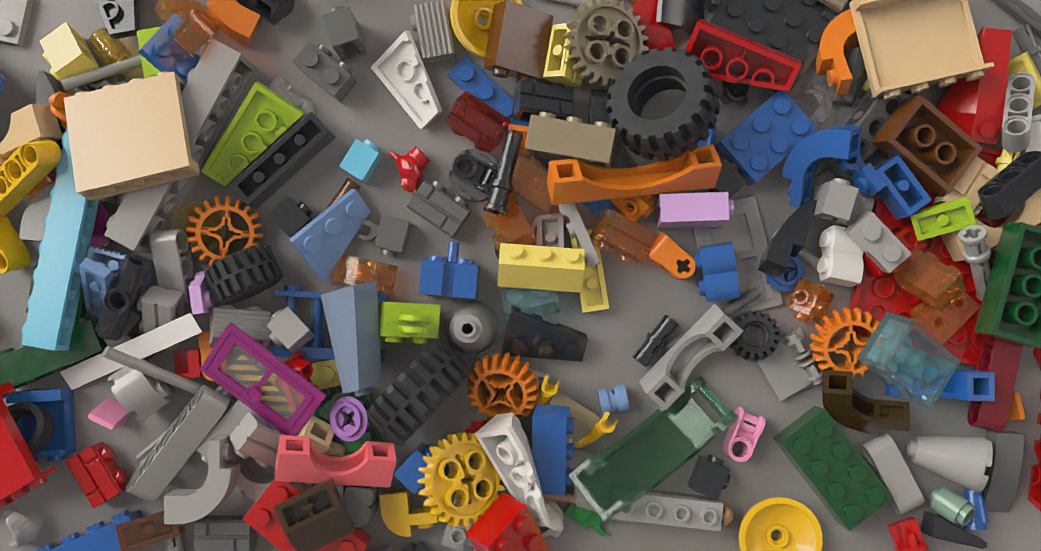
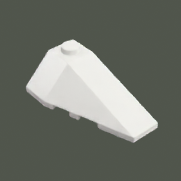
(512, 458)

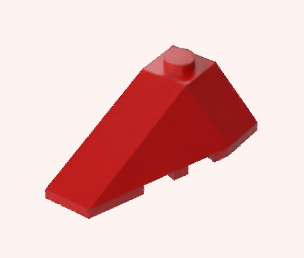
(980, 103)

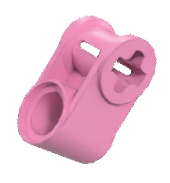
(744, 433)

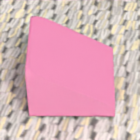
(109, 414)

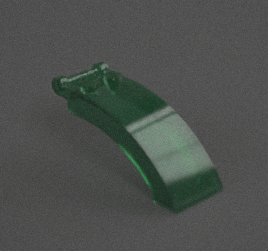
(651, 451)

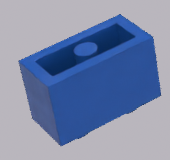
(903, 191)

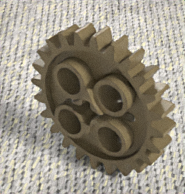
(608, 18)

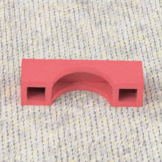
(301, 462)

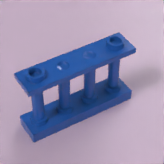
(315, 347)

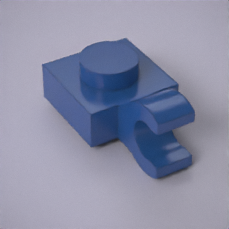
(864, 176)

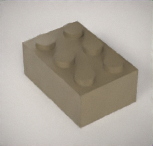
(571, 139)

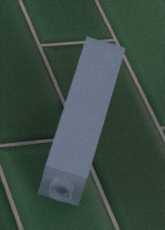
(355, 336)

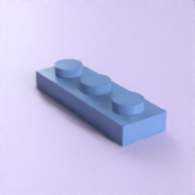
(96, 282)

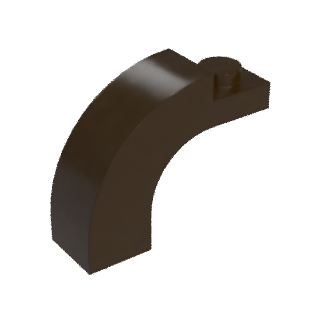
(858, 411)

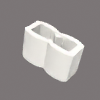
(840, 258)

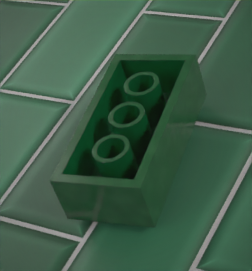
(1014, 288)
(833, 467)

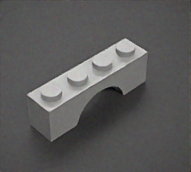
(669, 375)

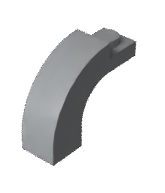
(33, 219)
(189, 505)

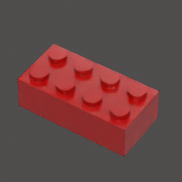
(265, 521)

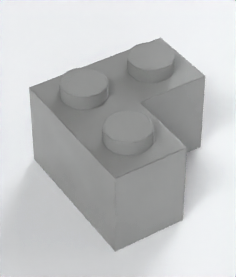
(839, 203)

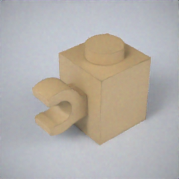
(321, 436)

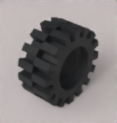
(771, 336)

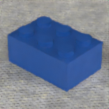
(766, 136)

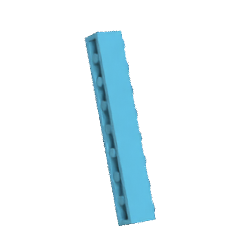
(61, 252)

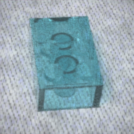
(908, 359)

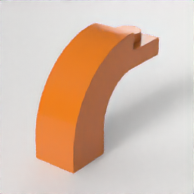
(237, 20)
(830, 59)

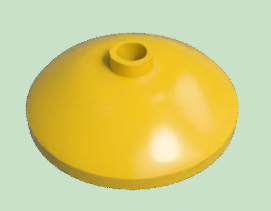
(466, 26)
(794, 521)

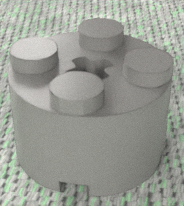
(140, 391)

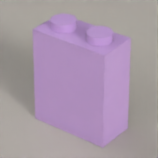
(693, 210)

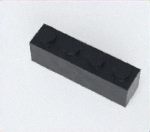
(282, 161)

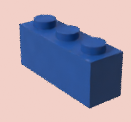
(552, 447)

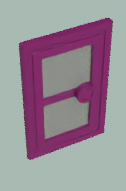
(261, 381)

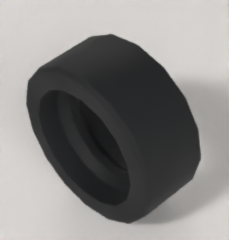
(44, 428)

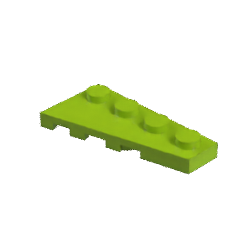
(254, 127)

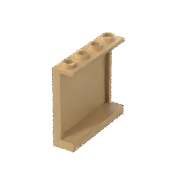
(916, 44)
(129, 136)

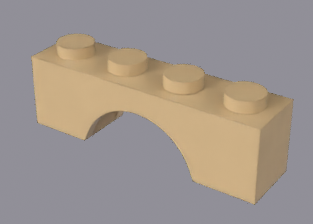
(29, 125)
(1027, 212)

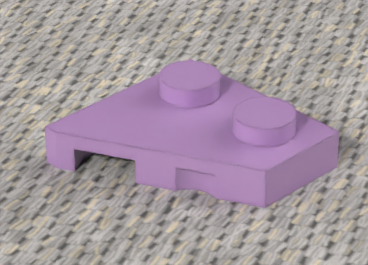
(201, 294)

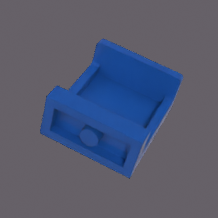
(61, 406)

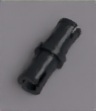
(655, 340)

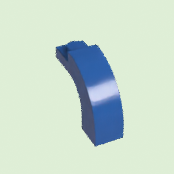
(800, 165)
(964, 385)

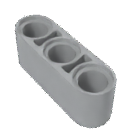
(1018, 112)
(173, 261)
(893, 472)

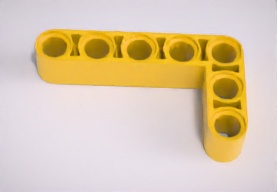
(17, 178)

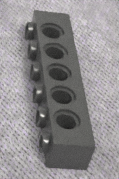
(871, 115)

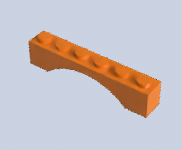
(581, 182)

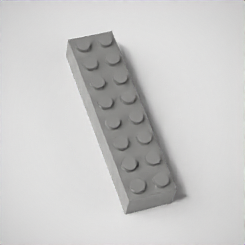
(207, 103)

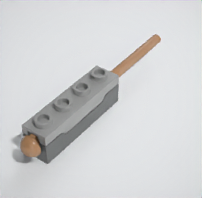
(670, 509)

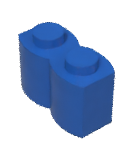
(718, 271)

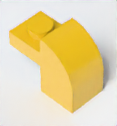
(399, 515)

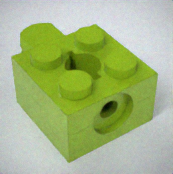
(408, 320)

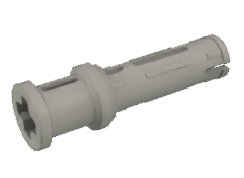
(977, 254)

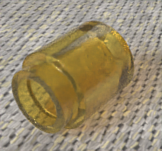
(108, 48)

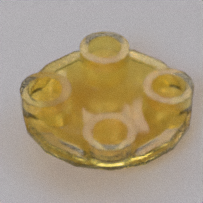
(181, 221)

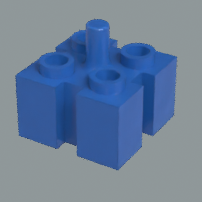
(450, 275)

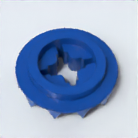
(790, 279)

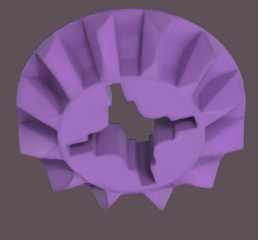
(339, 418)

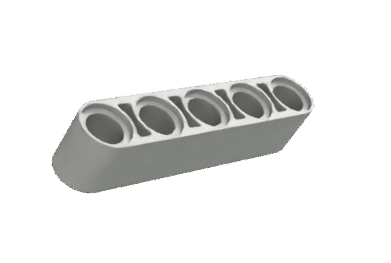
(177, 444)

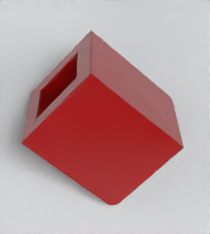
(188, 363)

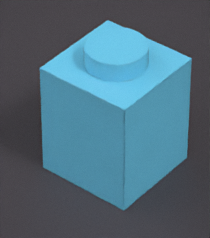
(361, 160)

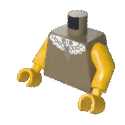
(587, 427)

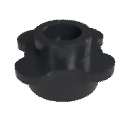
(739, 98)

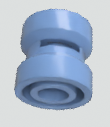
(613, 399)

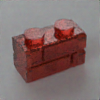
(477, 122)

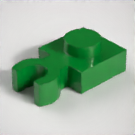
(586, 517)

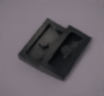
(680, 14)

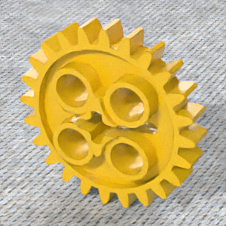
(440, 487)

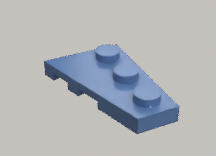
(330, 233)

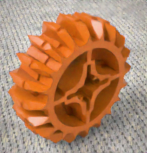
(203, 230)
(825, 342)
(498, 374)

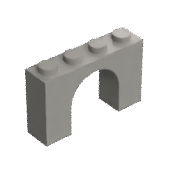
(251, 484)

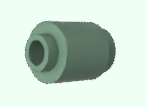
(952, 506)

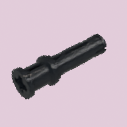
(501, 186)

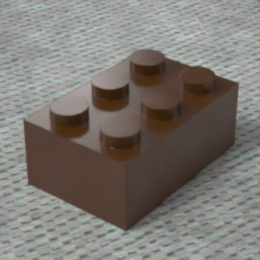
(928, 144)

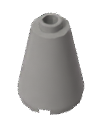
(483, 322)
(954, 458)

